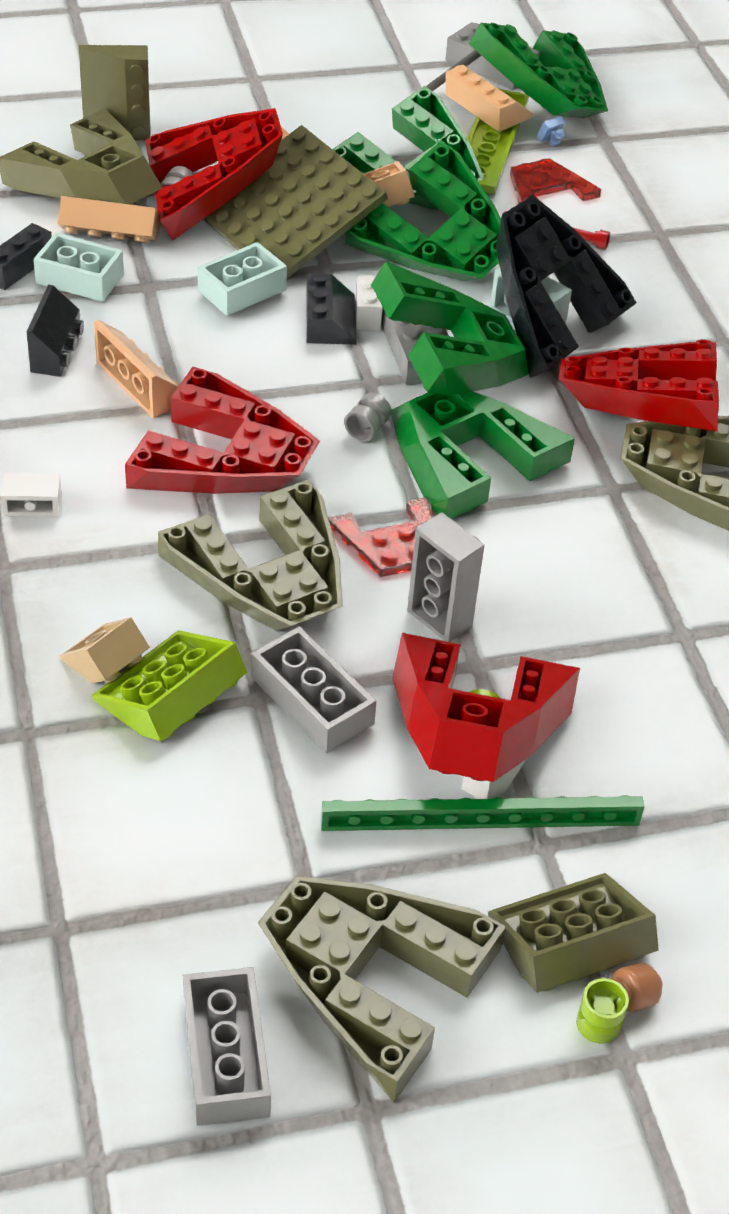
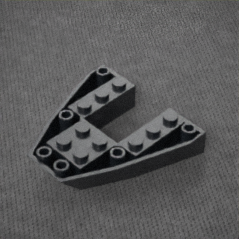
(532, 247)

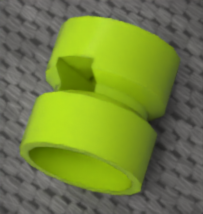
(602, 1010)

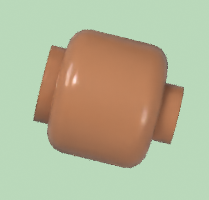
(641, 984)

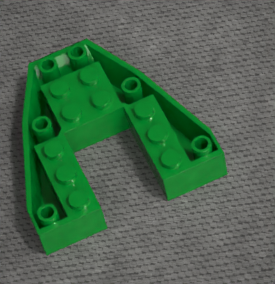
(557, 79)
(422, 121)
(461, 247)
(484, 344)
(435, 426)

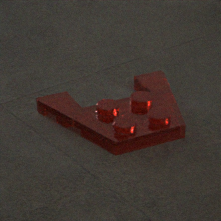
(549, 177)
(386, 548)

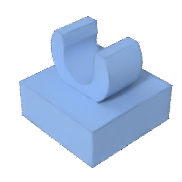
(552, 131)

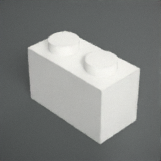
(367, 306)
(31, 494)

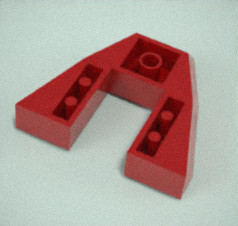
(239, 142)
(649, 383)
(263, 450)
(474, 731)

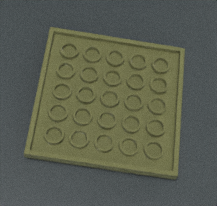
(298, 202)

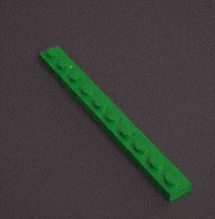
(481, 813)

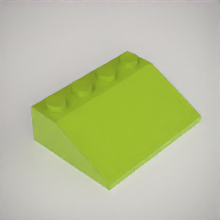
(172, 683)

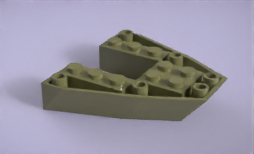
(109, 172)
(670, 461)
(279, 590)
(333, 930)

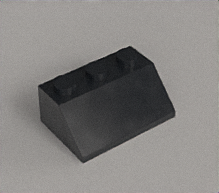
(19, 252)
(329, 311)
(53, 333)

